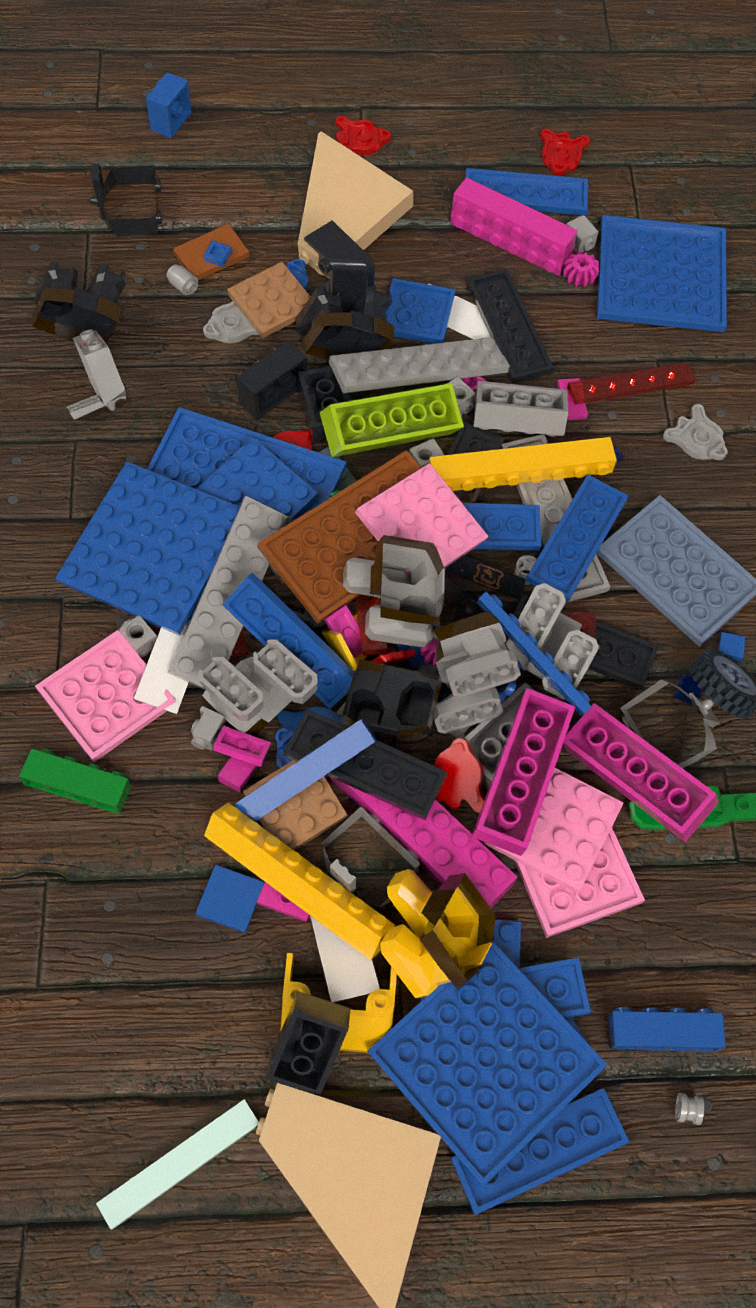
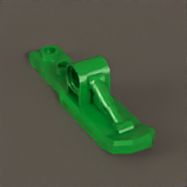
(730, 809)

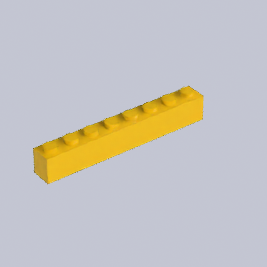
(526, 464)
(298, 880)

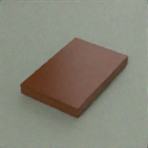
(192, 252)

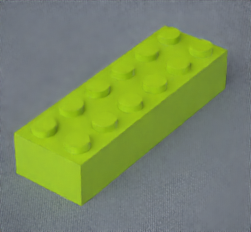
(391, 419)

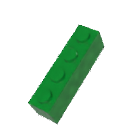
(75, 781)

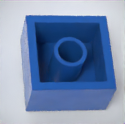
(168, 105)

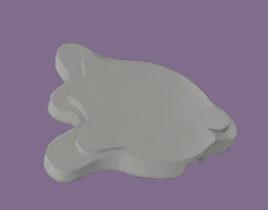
(228, 325)
(698, 436)

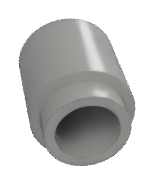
(182, 279)

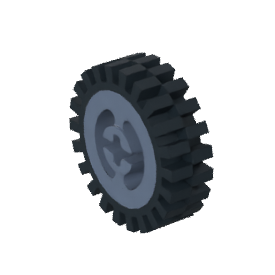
(725, 682)

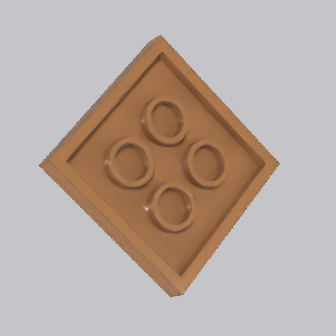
(270, 299)
(304, 814)

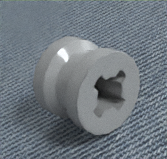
(524, 563)
(689, 1108)

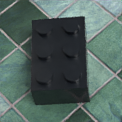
(270, 380)
(317, 391)
(308, 1043)

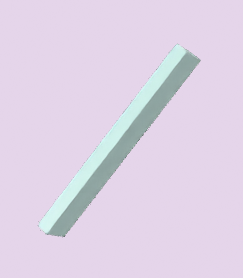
(177, 1164)

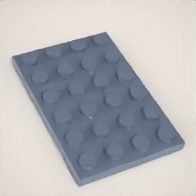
(679, 570)

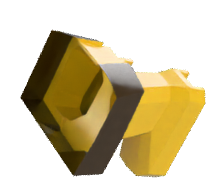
(450, 928)

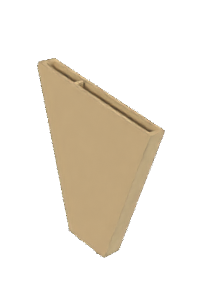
(352, 195)
(355, 1177)

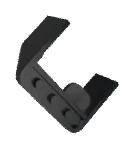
(342, 261)

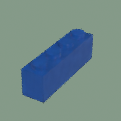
(666, 1030)

